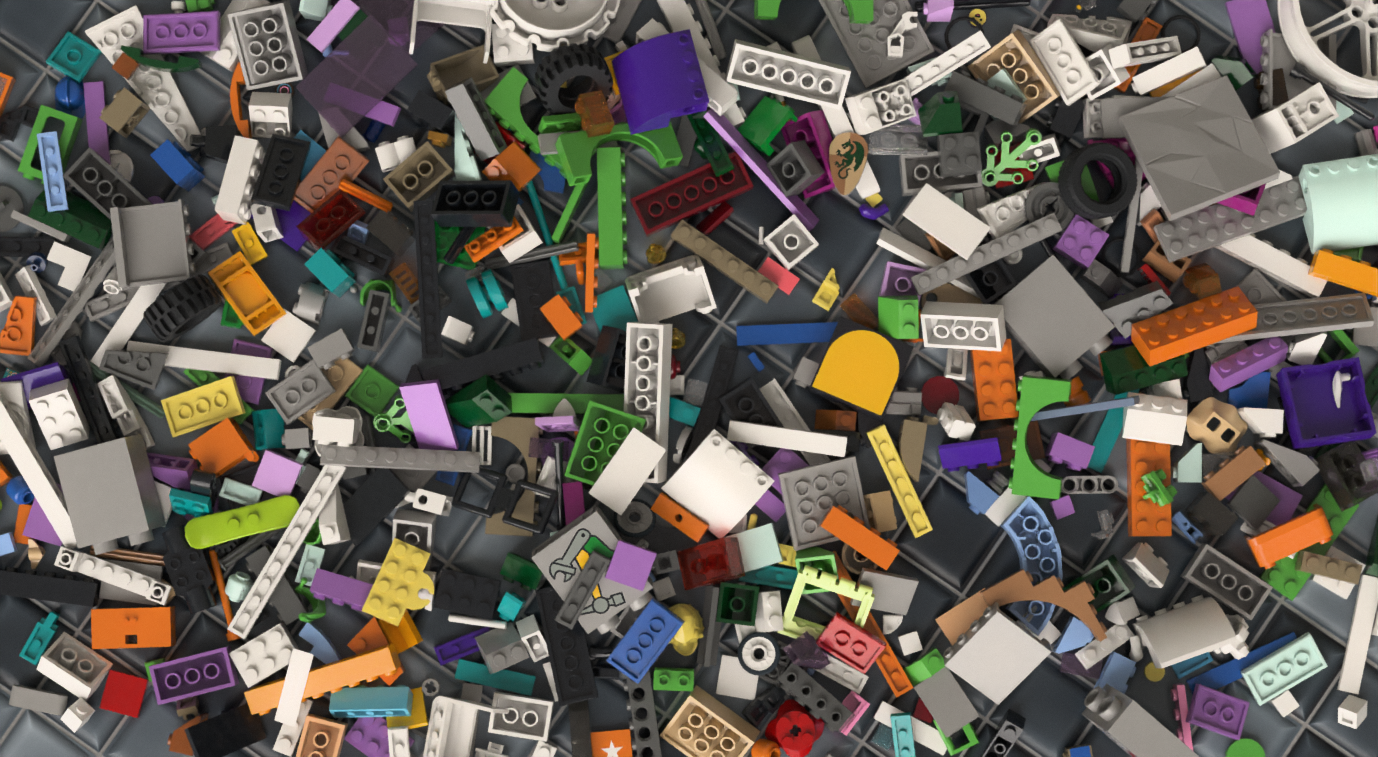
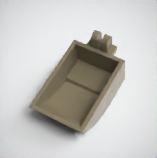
(461, 67)
(911, 443)

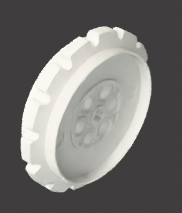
(553, 24)

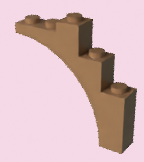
(1074, 599)

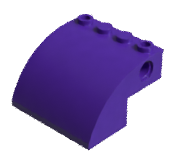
(660, 81)

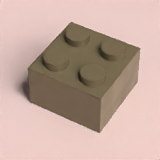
(124, 112)

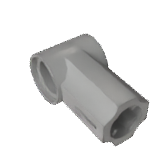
(1365, 143)

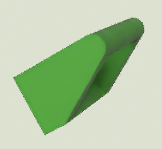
(1345, 344)
(970, 733)

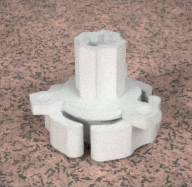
(1240, 648)

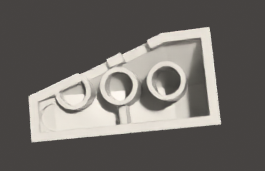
(1096, 33)

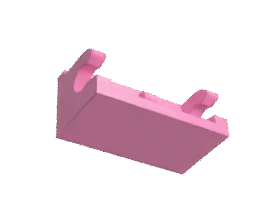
(857, 706)

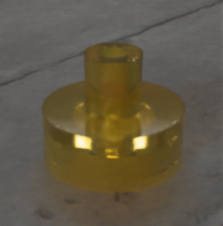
(655, 254)
(678, 338)

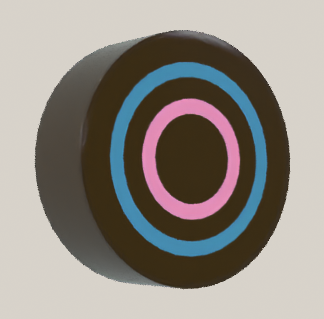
(285, 88)

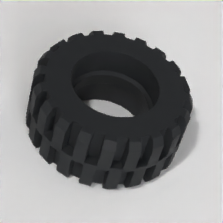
(565, 64)
(182, 308)

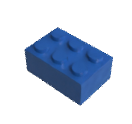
(178, 164)

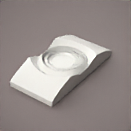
(16, 398)

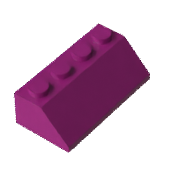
(815, 131)

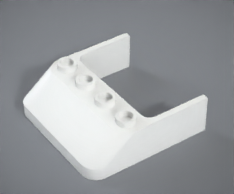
(454, 12)
(453, 726)

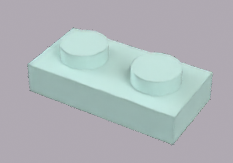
(311, 560)

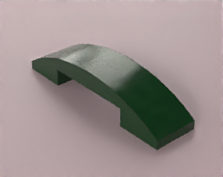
(184, 63)

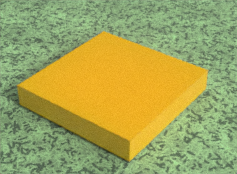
(418, 714)

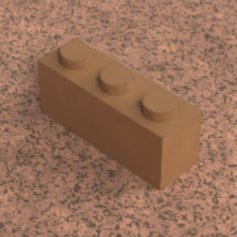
(1233, 472)

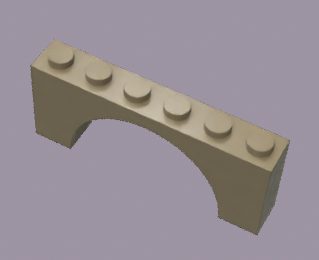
(518, 432)

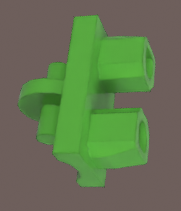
(1156, 489)

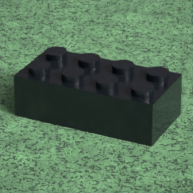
(475, 203)

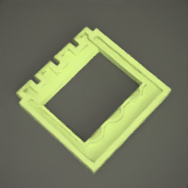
(796, 626)

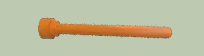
(224, 597)

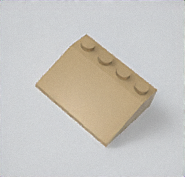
(1023, 66)
(708, 728)

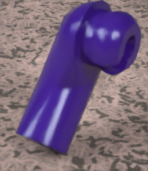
(871, 212)

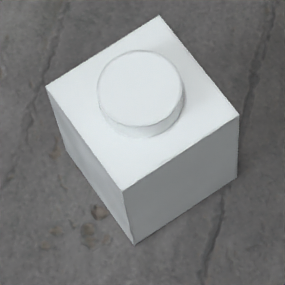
(77, 714)

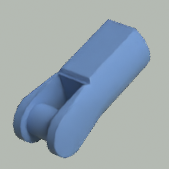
(1184, 524)

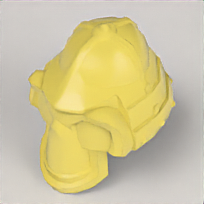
(687, 637)

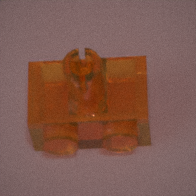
(594, 114)
(1202, 281)

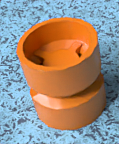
(1078, 395)

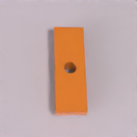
(492, 240)
(670, 511)

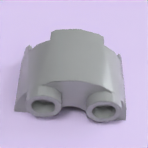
(311, 302)

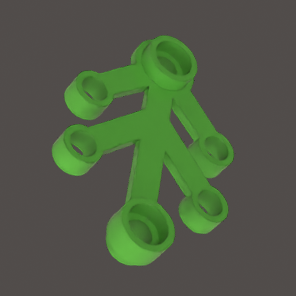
(1008, 159)
(392, 421)

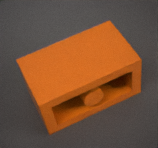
(561, 317)

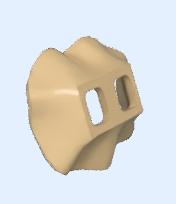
(1228, 417)

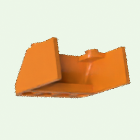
(1290, 537)

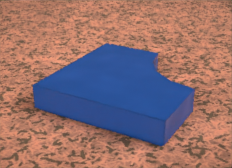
(550, 175)
(1251, 393)

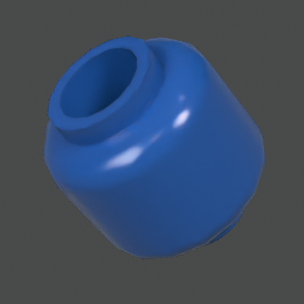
(19, 490)

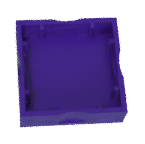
(1312, 407)

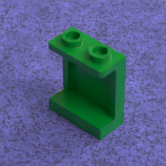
(765, 123)

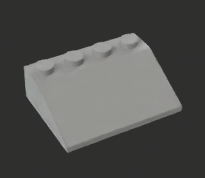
(268, 45)

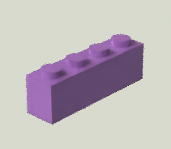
(1248, 363)
(340, 589)

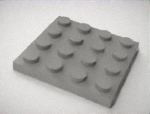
(812, 492)

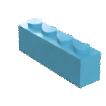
(371, 701)

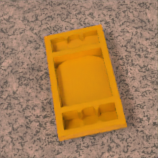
(246, 293)

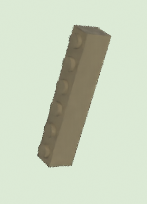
(724, 261)

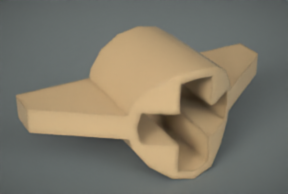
(35, 553)

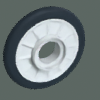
(771, 653)

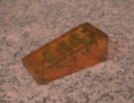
(397, 271)

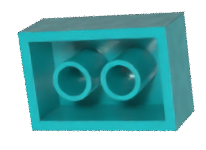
(330, 272)

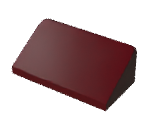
(715, 218)

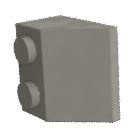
(501, 648)

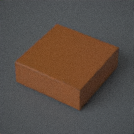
(125, 66)

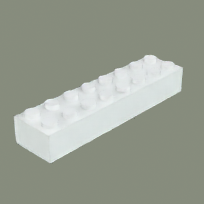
(649, 384)

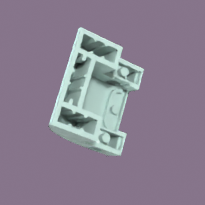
(1341, 203)

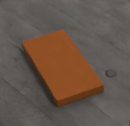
(322, 181)

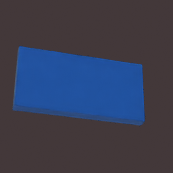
(645, 640)

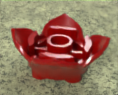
(792, 714)

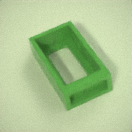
(66, 141)

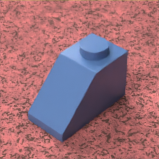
(978, 494)

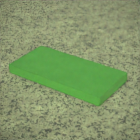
(569, 212)

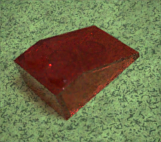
(711, 563)

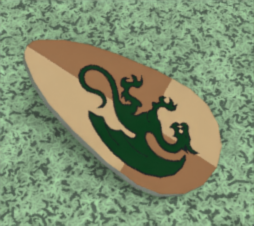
(847, 161)

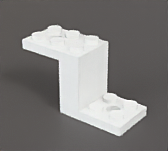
(1293, 119)

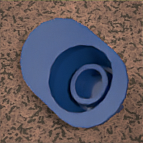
(70, 97)

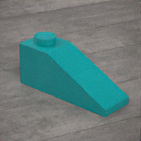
(683, 412)
(511, 606)

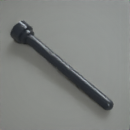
(1300, 72)

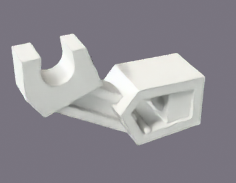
(904, 24)

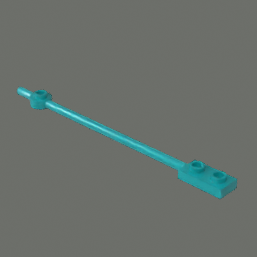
(569, 292)

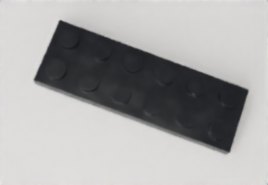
(567, 652)

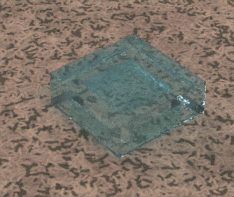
(883, 737)

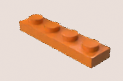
(591, 281)

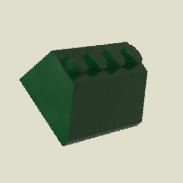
(80, 220)
(1127, 370)

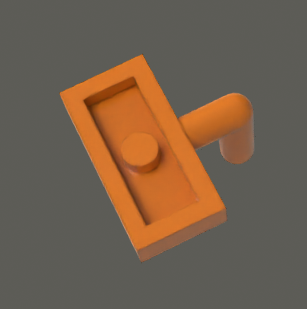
(577, 258)

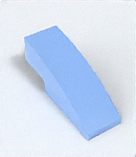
(323, 647)

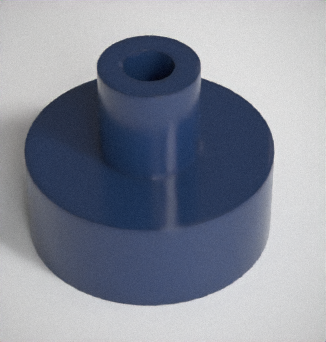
(37, 261)

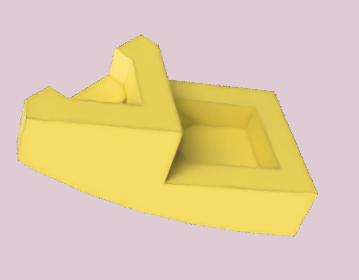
(827, 292)

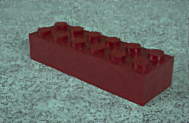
(689, 195)

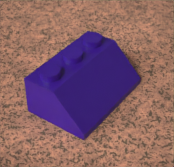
(39, 377)
(970, 454)

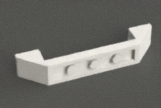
(113, 574)

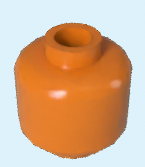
(765, 748)

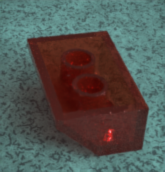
(330, 220)

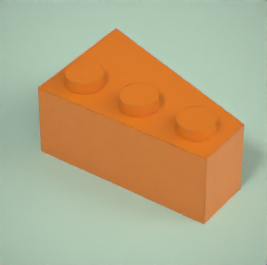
(371, 638)

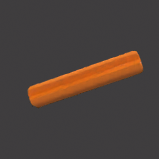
(365, 195)

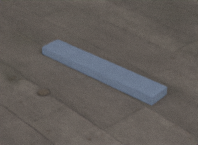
(1085, 408)

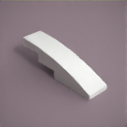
(124, 410)

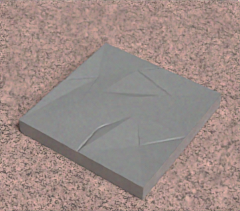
(1198, 148)

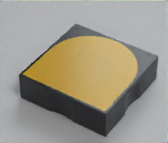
(861, 368)

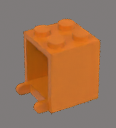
(222, 448)

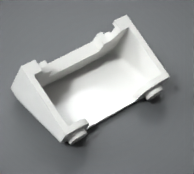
(670, 290)

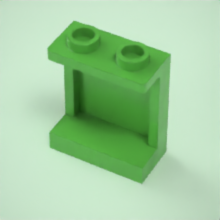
(673, 679)

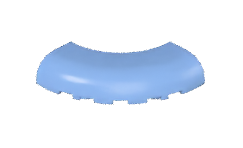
(1038, 554)

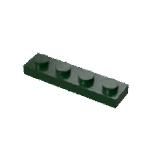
(710, 143)

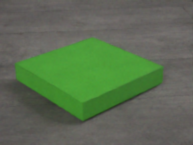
(372, 391)

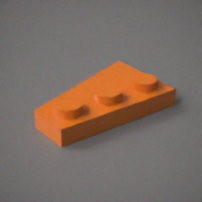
(19, 330)

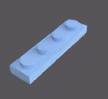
(52, 171)

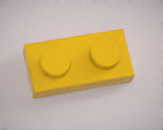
(249, 243)

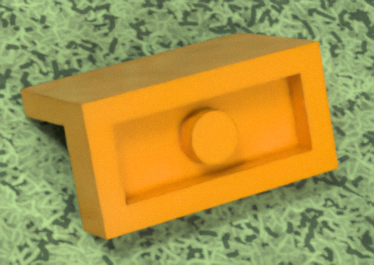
(404, 635)

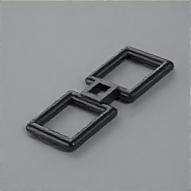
(506, 500)

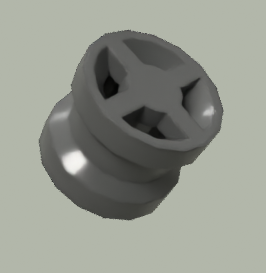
(997, 482)

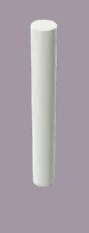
(477, 621)

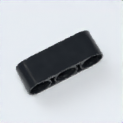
(204, 484)

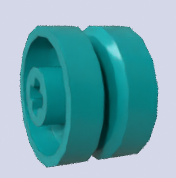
(488, 293)

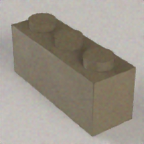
(1328, 567)

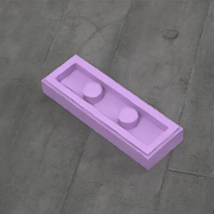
(333, 24)

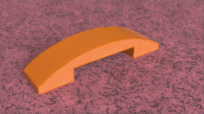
(235, 100)

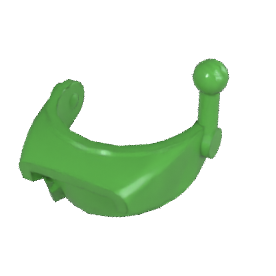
(380, 285)
(318, 606)

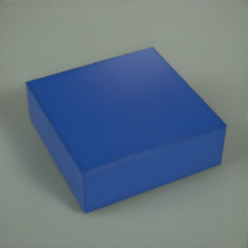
(756, 362)

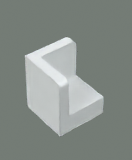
(1352, 711)

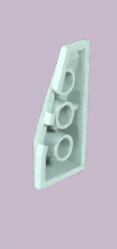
(464, 159)

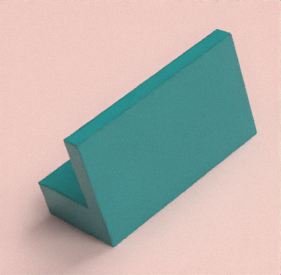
(268, 429)

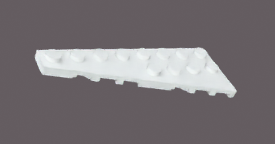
(153, 86)

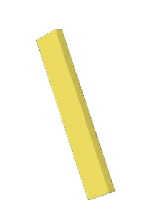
(899, 480)

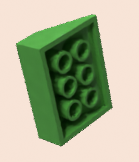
(598, 440)

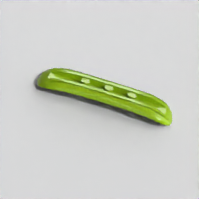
(241, 522)

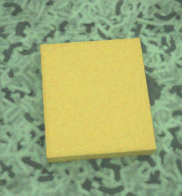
(874, 199)

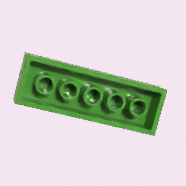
(610, 208)

